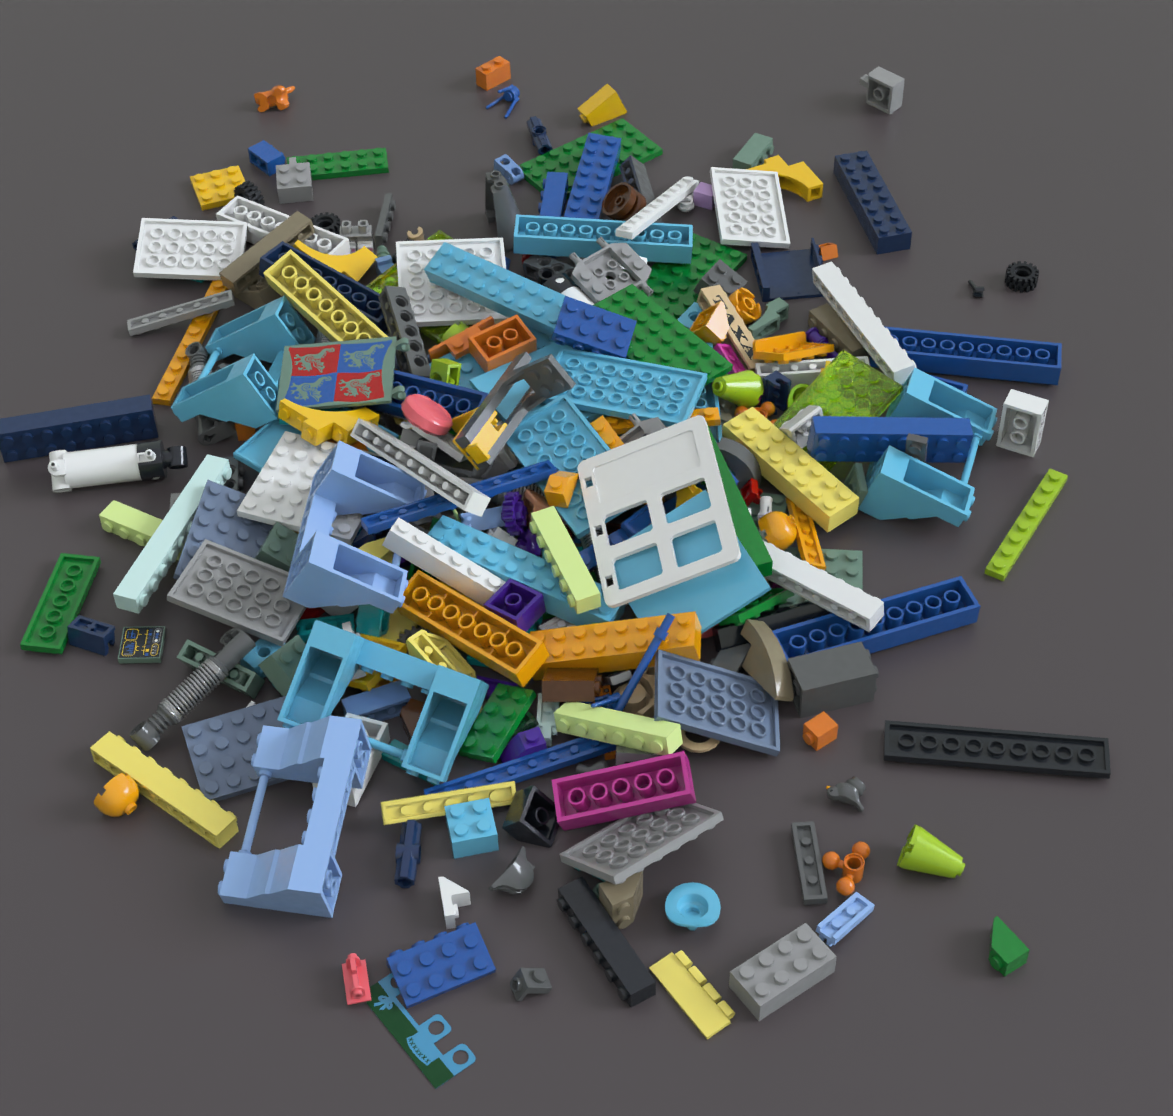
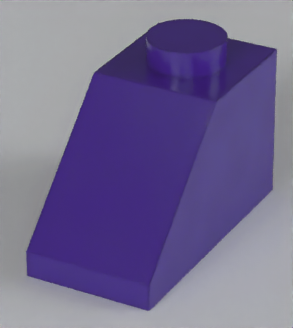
(524, 744)

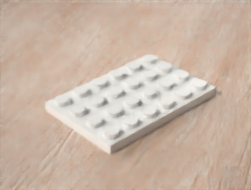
(749, 207)
(187, 248)

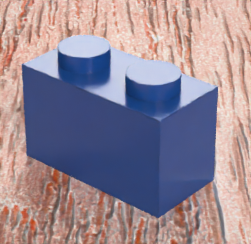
(265, 157)

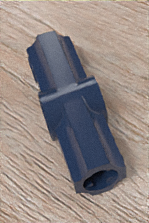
(539, 135)
(408, 854)

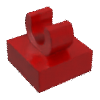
(751, 492)

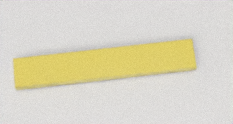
(433, 804)

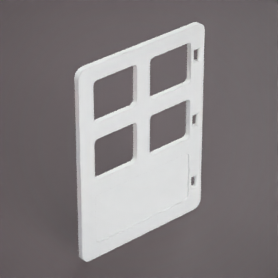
(644, 474)

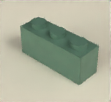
(754, 152)

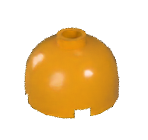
(745, 305)
(779, 529)
(119, 796)

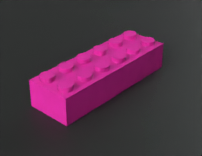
(623, 791)

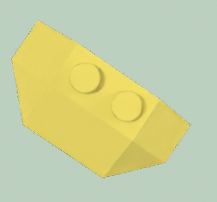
(438, 652)

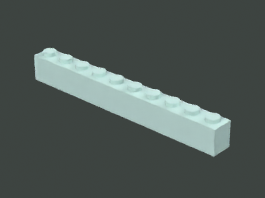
(168, 539)

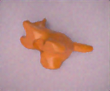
(275, 97)

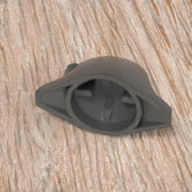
(517, 875)

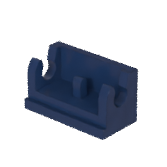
(776, 390)
(91, 635)

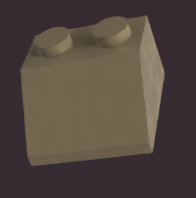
(622, 899)

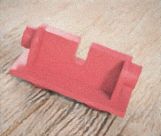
(356, 980)

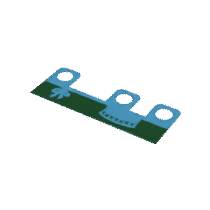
(416, 1038)

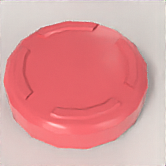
(427, 415)

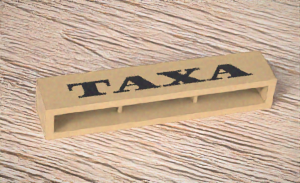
(738, 334)

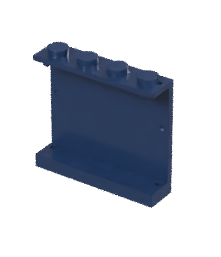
(786, 272)

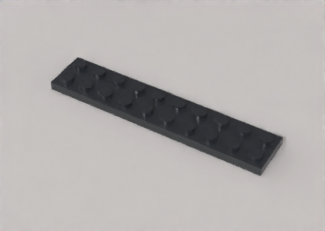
(997, 749)

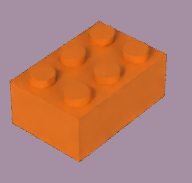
(501, 343)

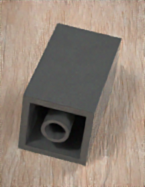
(832, 679)

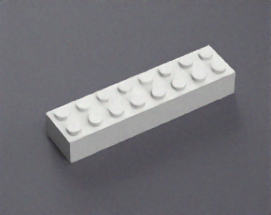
(263, 220)

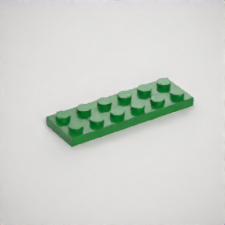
(346, 163)
(60, 603)

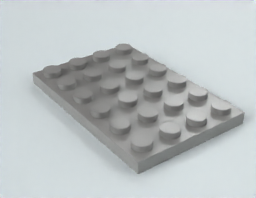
(237, 593)
(639, 841)

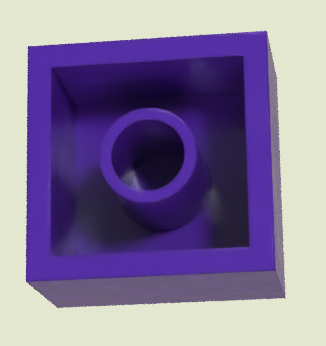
(517, 604)

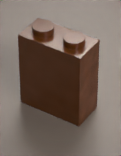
(571, 684)

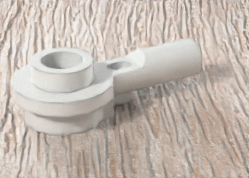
(686, 204)

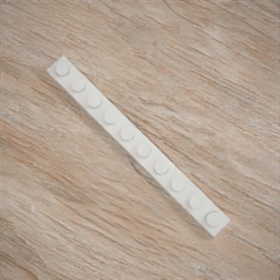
(657, 208)

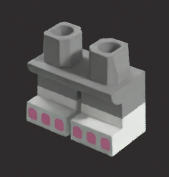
(362, 232)

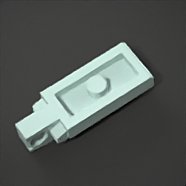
(546, 719)

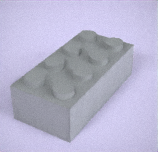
(782, 971)

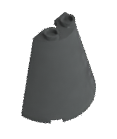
(501, 207)
(459, 469)

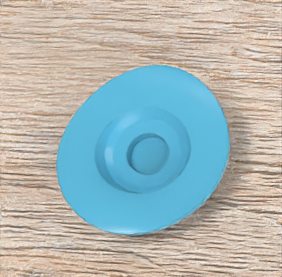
(692, 906)

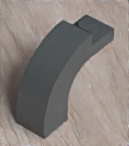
(740, 461)

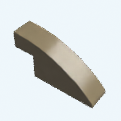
(767, 660)

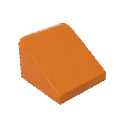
(828, 251)

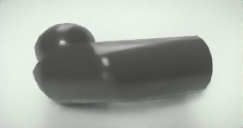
(581, 768)

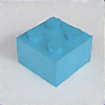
(471, 828)

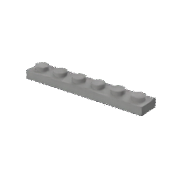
(180, 312)

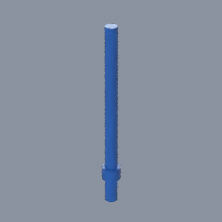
(660, 634)

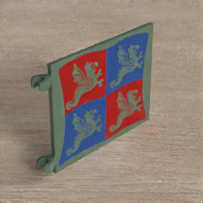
(341, 373)

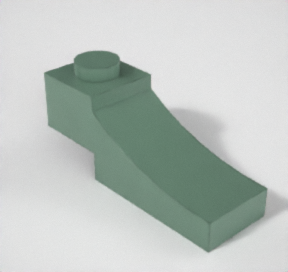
(775, 313)

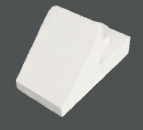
(452, 898)

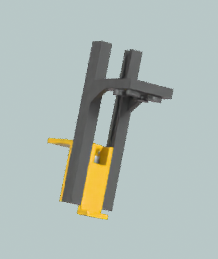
(477, 429)

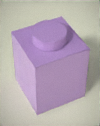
(703, 196)

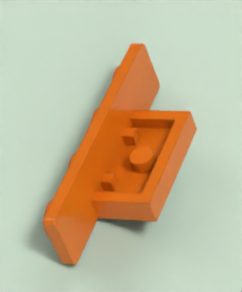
(458, 344)

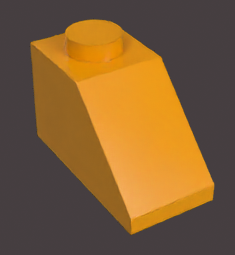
(560, 488)

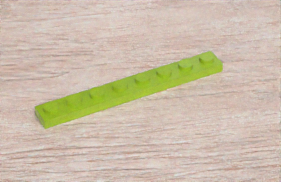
(1026, 525)

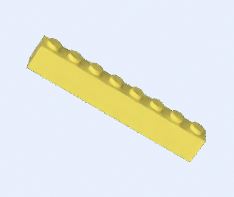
(166, 790)

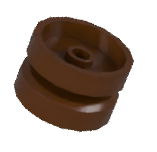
(622, 202)

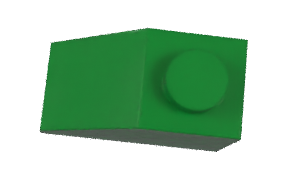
(1005, 948)

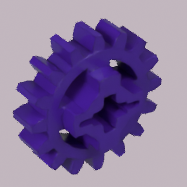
(514, 513)

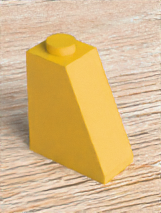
(602, 107)

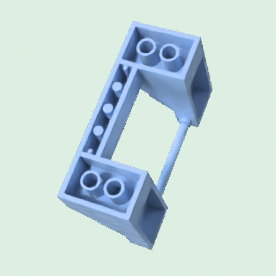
(334, 572)
(305, 875)

